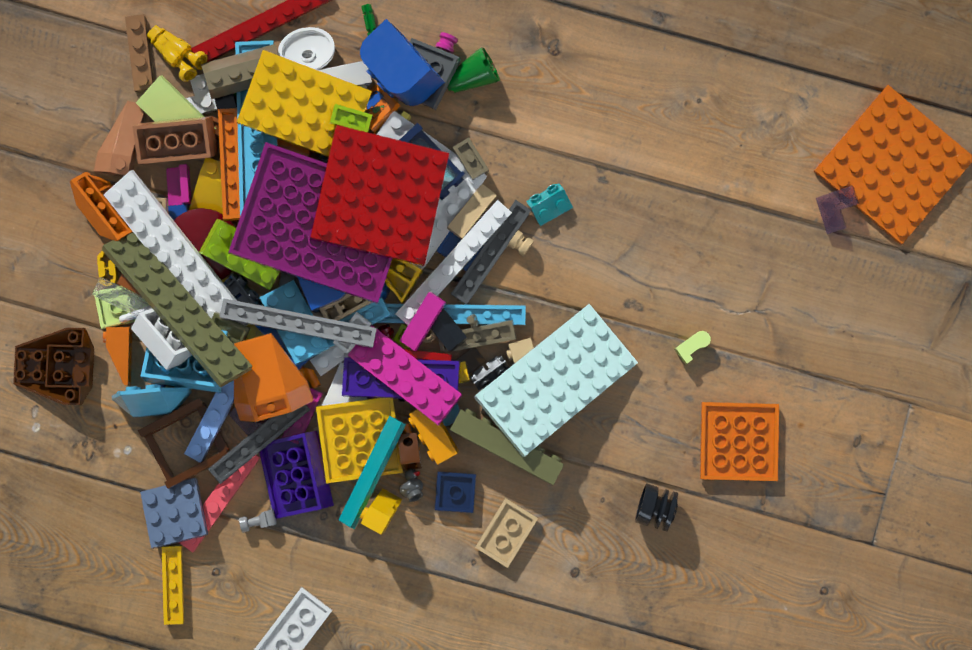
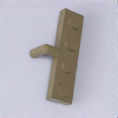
(484, 334)

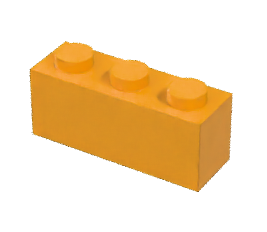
(435, 437)

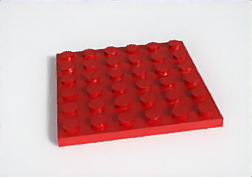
(379, 195)

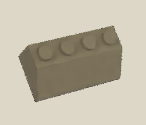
(233, 72)

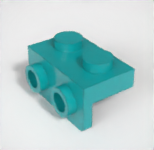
(549, 204)

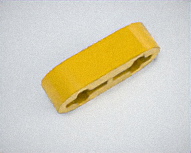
(102, 269)

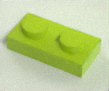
(350, 118)

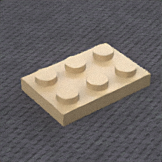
(506, 533)

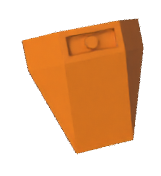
(272, 384)

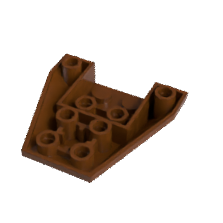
(57, 366)

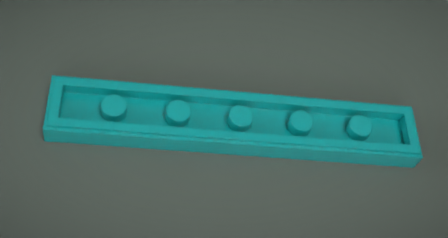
(372, 472)

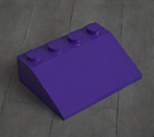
(296, 475)

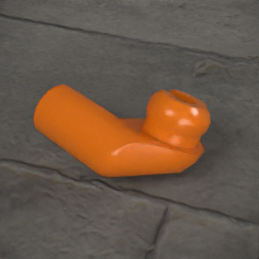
(310, 375)

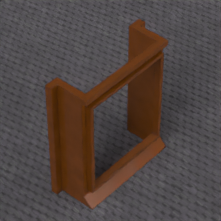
(149, 430)

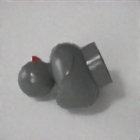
(414, 486)

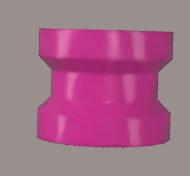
(446, 42)

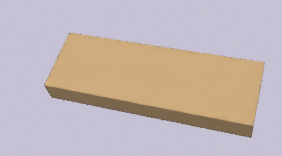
(471, 211)

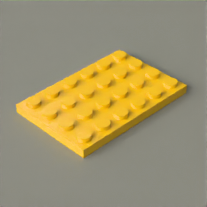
(297, 102)

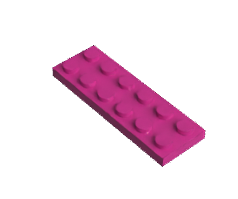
(407, 377)

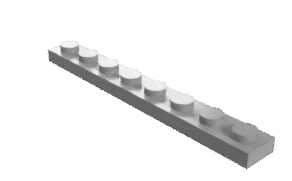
(298, 323)

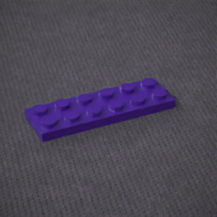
(361, 383)

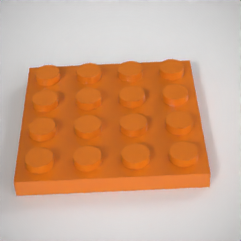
(739, 441)

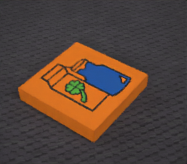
(380, 107)

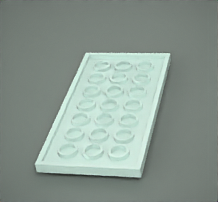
(555, 380)

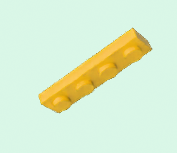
(172, 585)

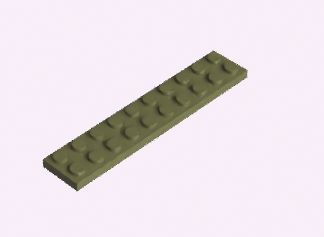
(178, 309)

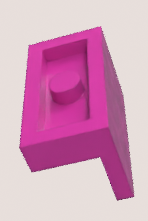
(179, 185)

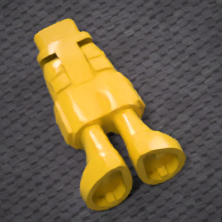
(174, 50)

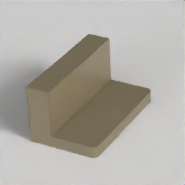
(470, 158)

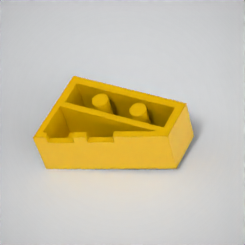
(380, 511)

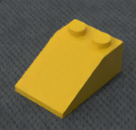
(208, 187)

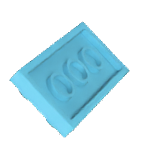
(299, 346)

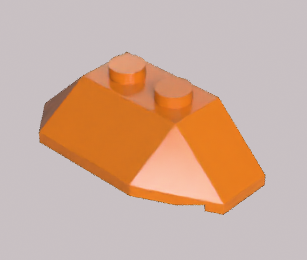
(90, 199)

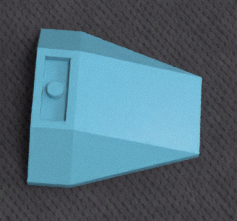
(152, 400)

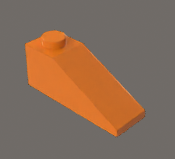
(119, 346)

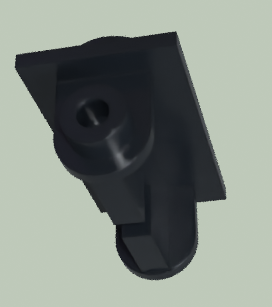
(238, 285)

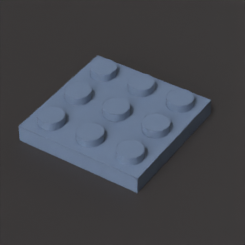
(174, 513)

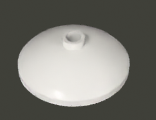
(308, 47)

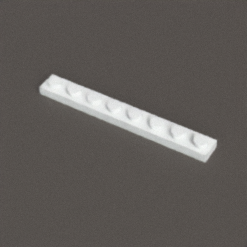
(456, 259)

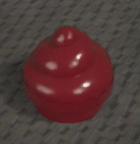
(387, 331)

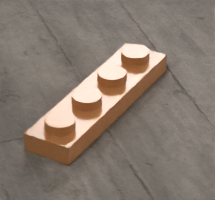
(139, 52)

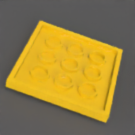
(349, 435)

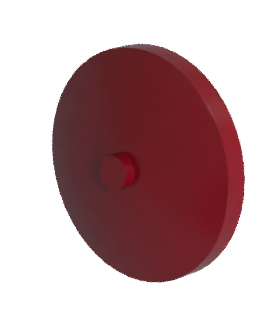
(196, 226)

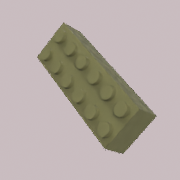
(493, 439)

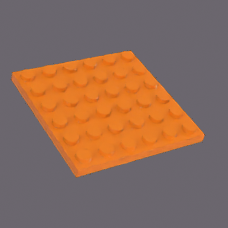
(895, 163)

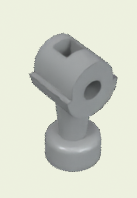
(265, 519)

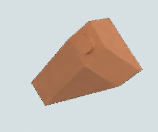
(118, 150)

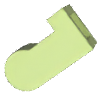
(698, 340)

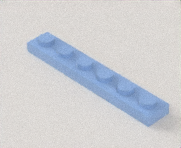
(211, 423)

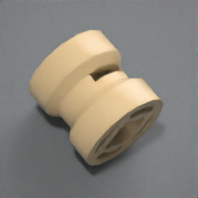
(520, 243)

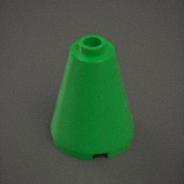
(474, 72)

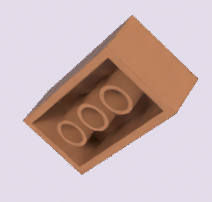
(175, 140)

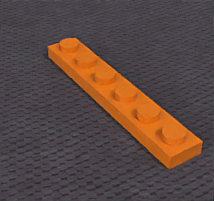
(229, 163)

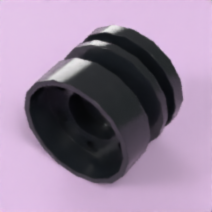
(656, 507)

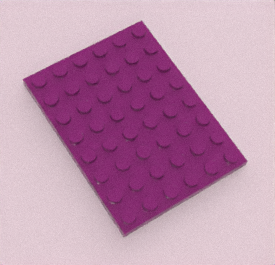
(279, 225)

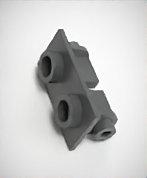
(483, 378)

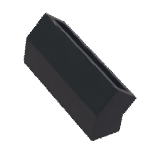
(448, 331)

